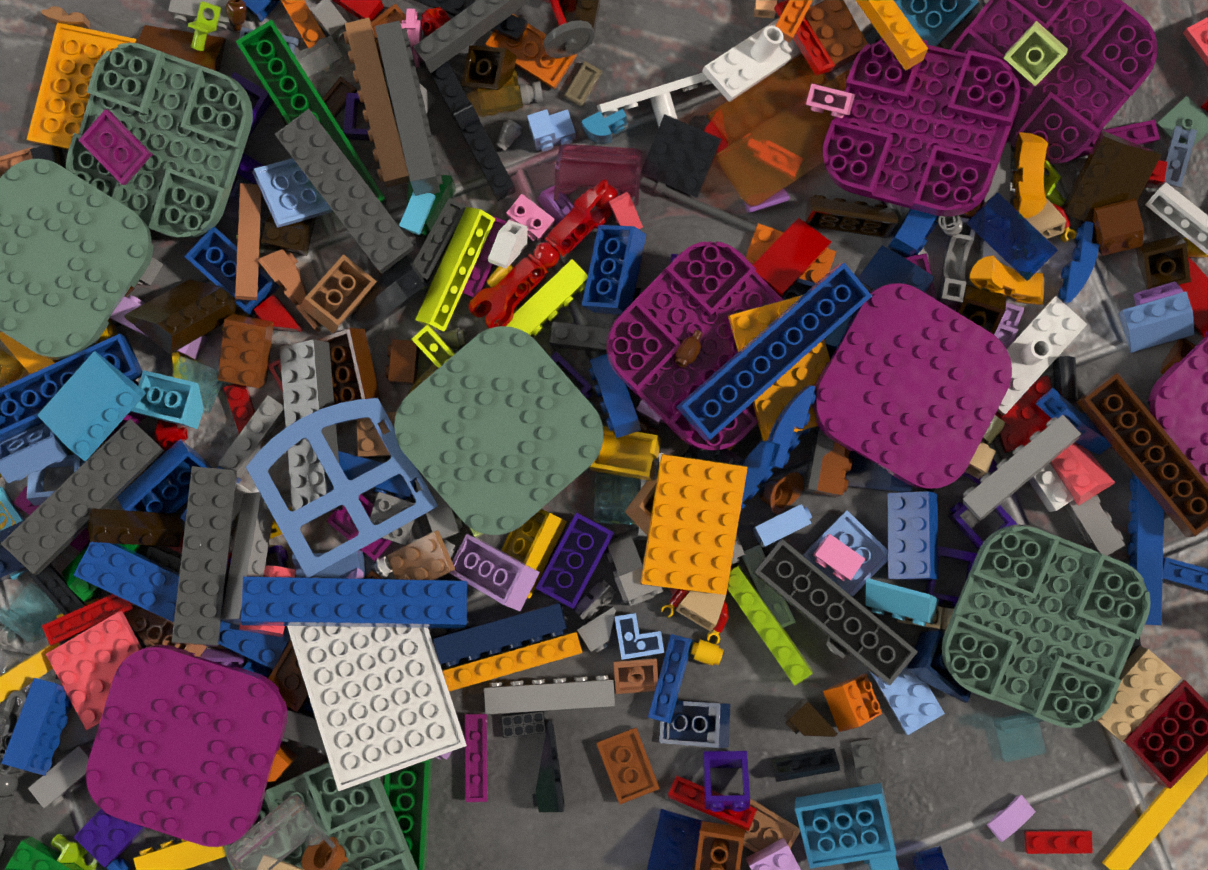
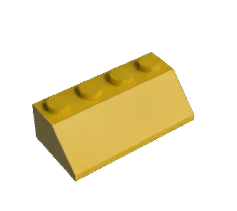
(535, 541)

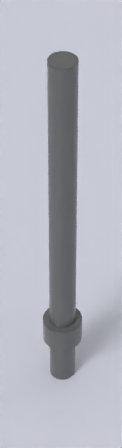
(660, 188)

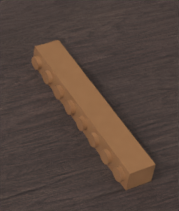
(377, 101)

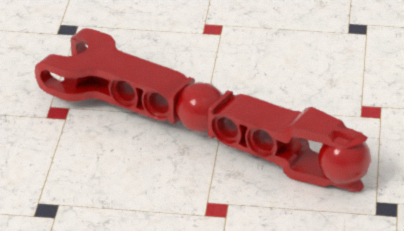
(504, 297)

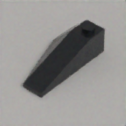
(389, 294)
(549, 787)

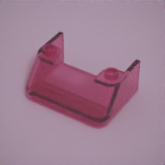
(591, 164)

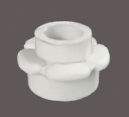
(382, 566)

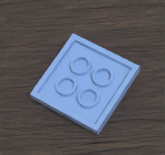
(289, 193)
(858, 538)

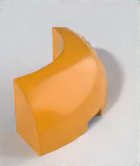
(1029, 177)
(1007, 281)

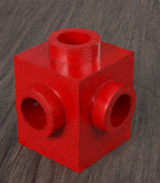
(433, 19)
(169, 433)

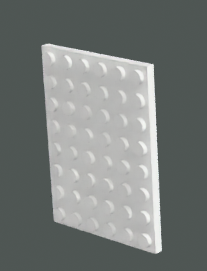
(376, 698)

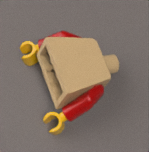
(1052, 222)
(701, 607)

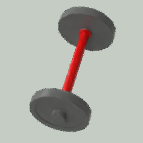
(567, 37)

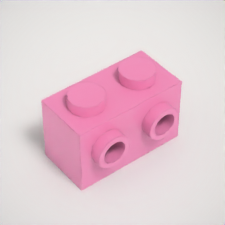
(830, 99)
(531, 215)
(838, 557)

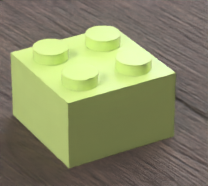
(1035, 53)

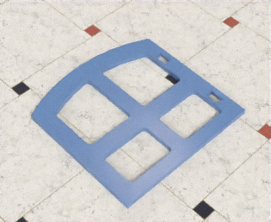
(345, 491)

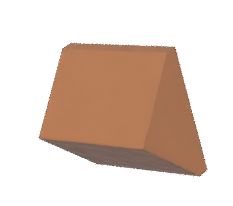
(635, 675)

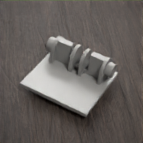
(387, 507)

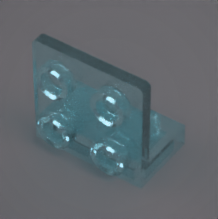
(203, 375)
(613, 497)
(29, 613)
(1019, 736)

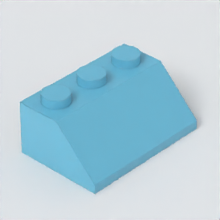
(170, 400)
(900, 602)

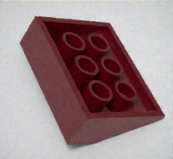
(1172, 736)

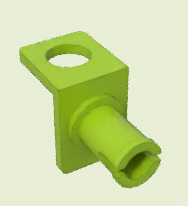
(203, 26)
(1049, 185)
(72, 852)

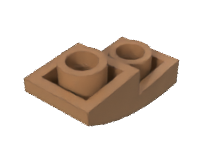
(56, 14)

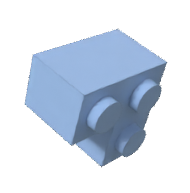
(551, 129)
(635, 644)

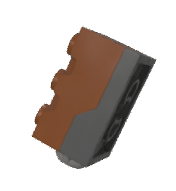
(827, 467)

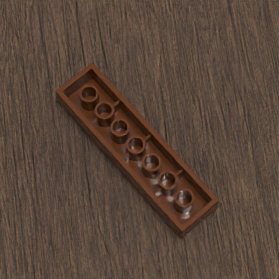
(1149, 453)

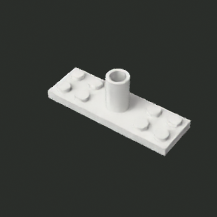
(751, 61)
(659, 97)
(1038, 348)

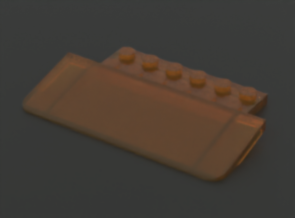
(773, 131)

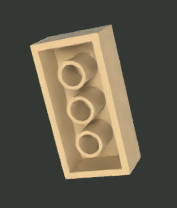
(1142, 688)

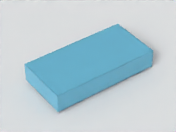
(417, 212)

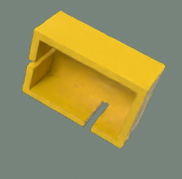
(628, 455)

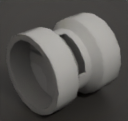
(531, 93)
(952, 227)

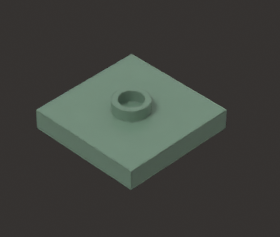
(1187, 116)

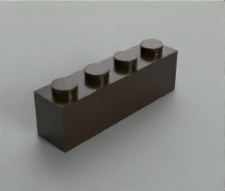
(135, 527)

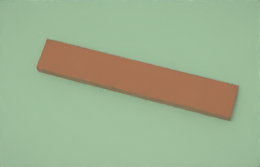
(248, 242)

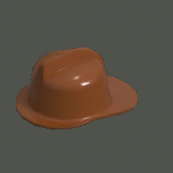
(782, 492)
(324, 857)

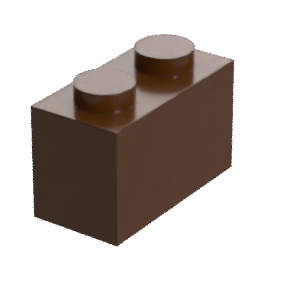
(403, 362)

